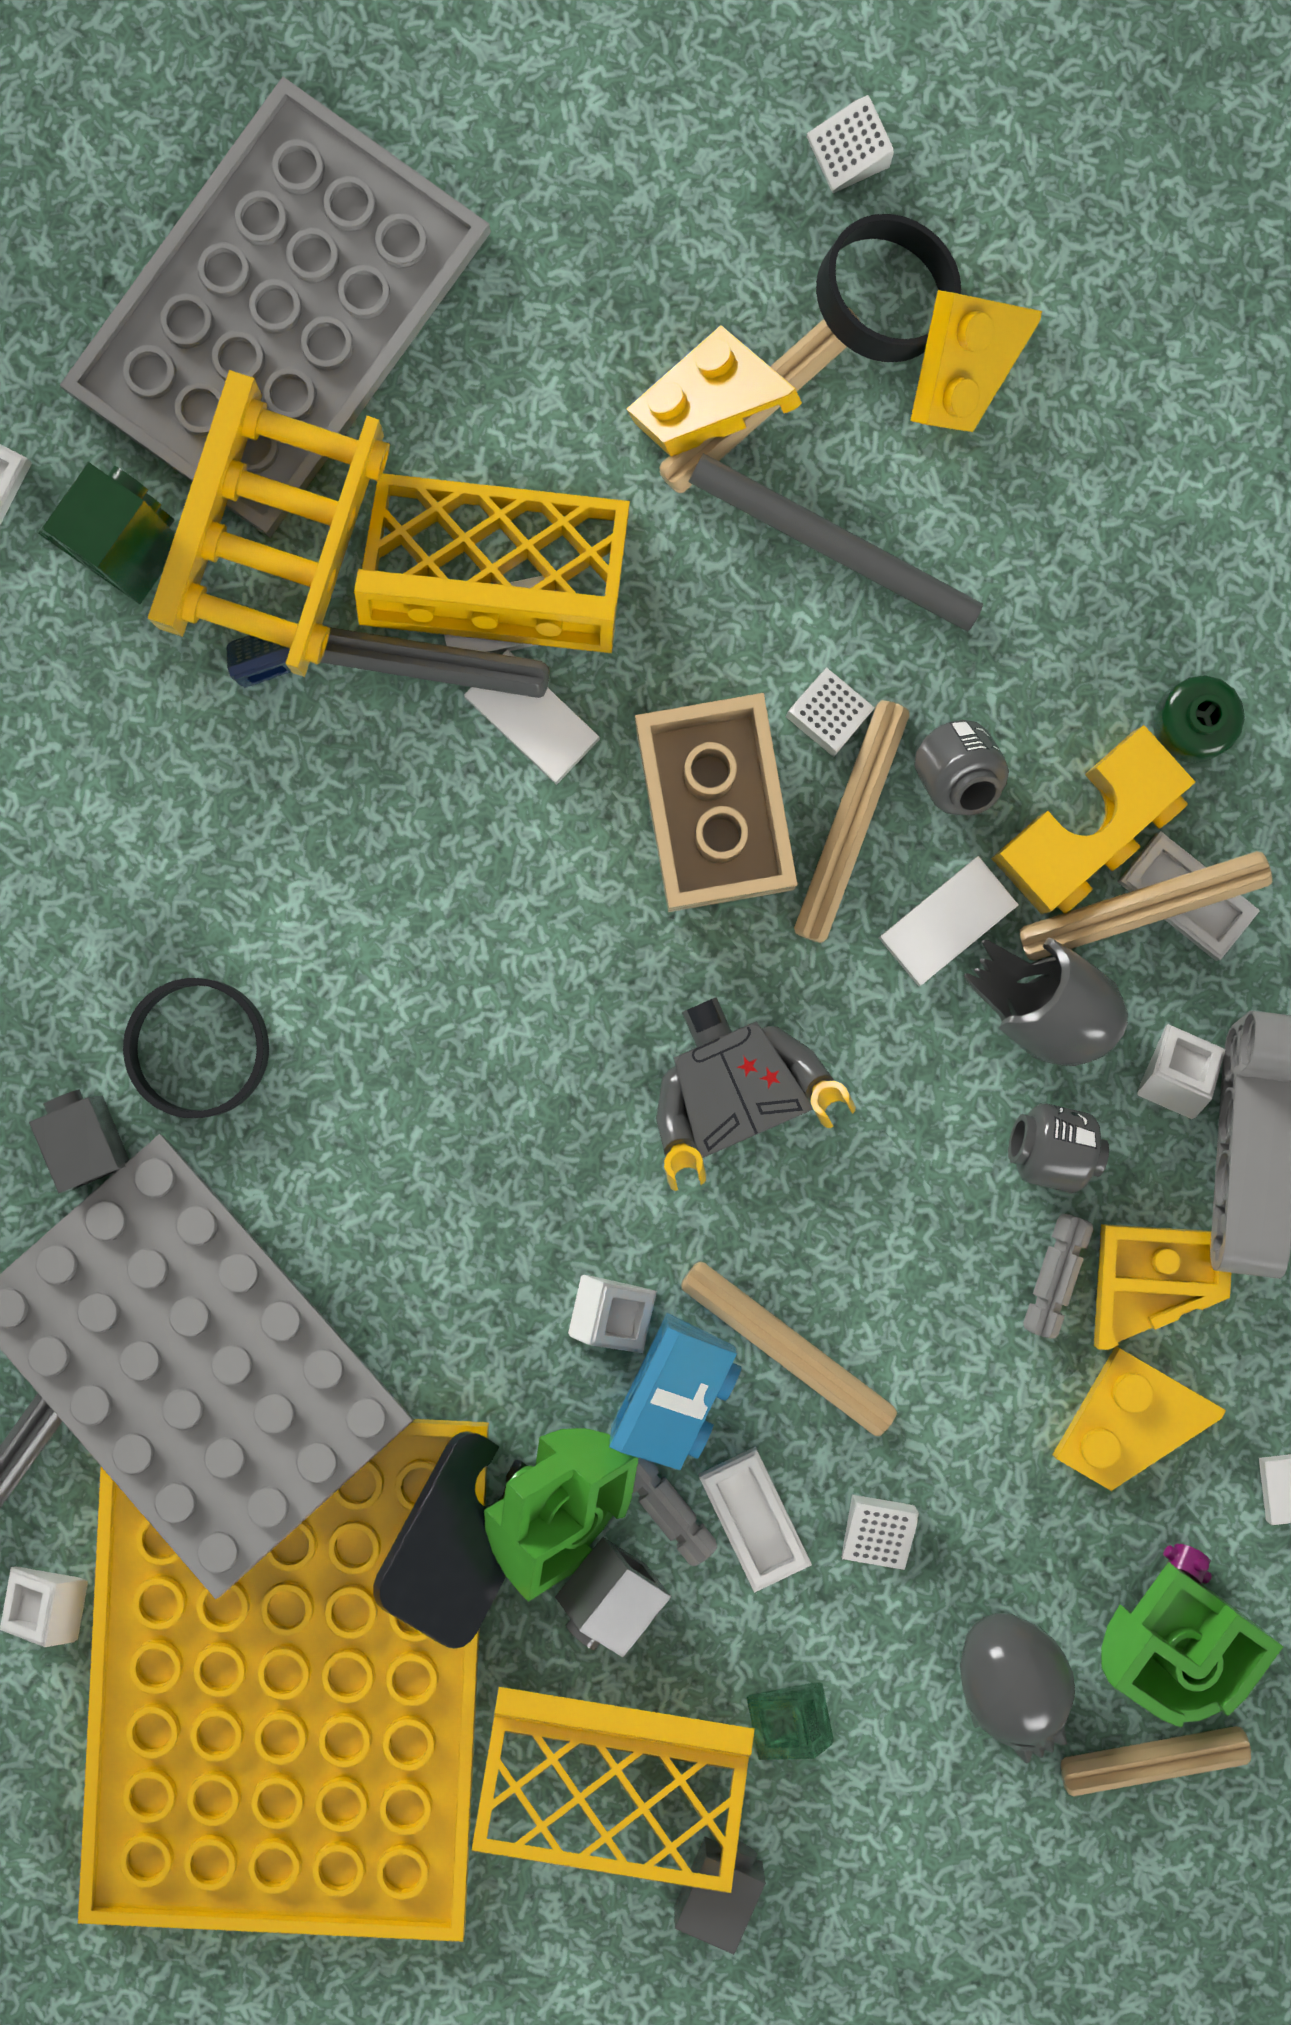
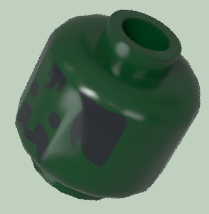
(1178, 725)

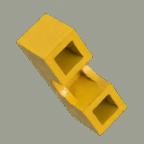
(1138, 787)

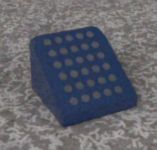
(255, 660)

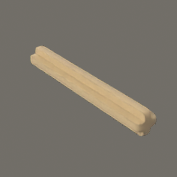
(795, 366)
(851, 821)
(1148, 904)
(789, 1348)

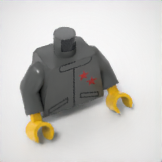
(736, 1088)

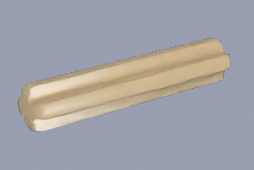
(1155, 1761)

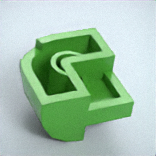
(558, 1507)
(1185, 1651)

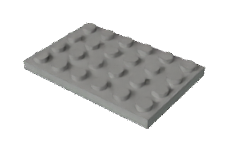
(291, 266)
(191, 1366)

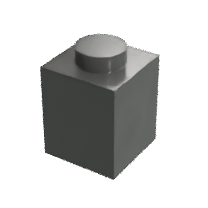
(78, 1140)
(611, 1598)
(717, 1915)

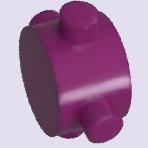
(1189, 1561)

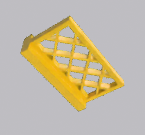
(476, 606)
(625, 1731)

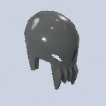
(1059, 1017)
(1017, 1684)

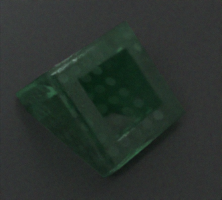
(791, 1722)

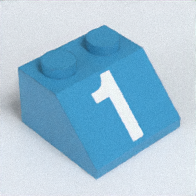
(673, 1394)

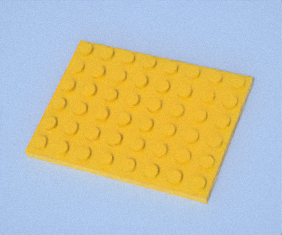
(282, 1742)

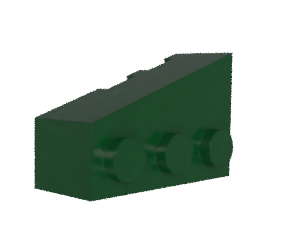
(113, 530)

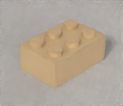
(716, 802)

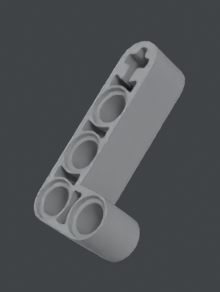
(1254, 1149)

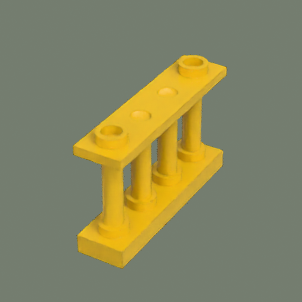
(224, 477)

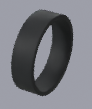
(839, 318)
(130, 1048)

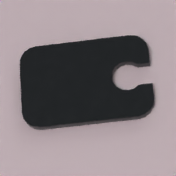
(442, 1564)

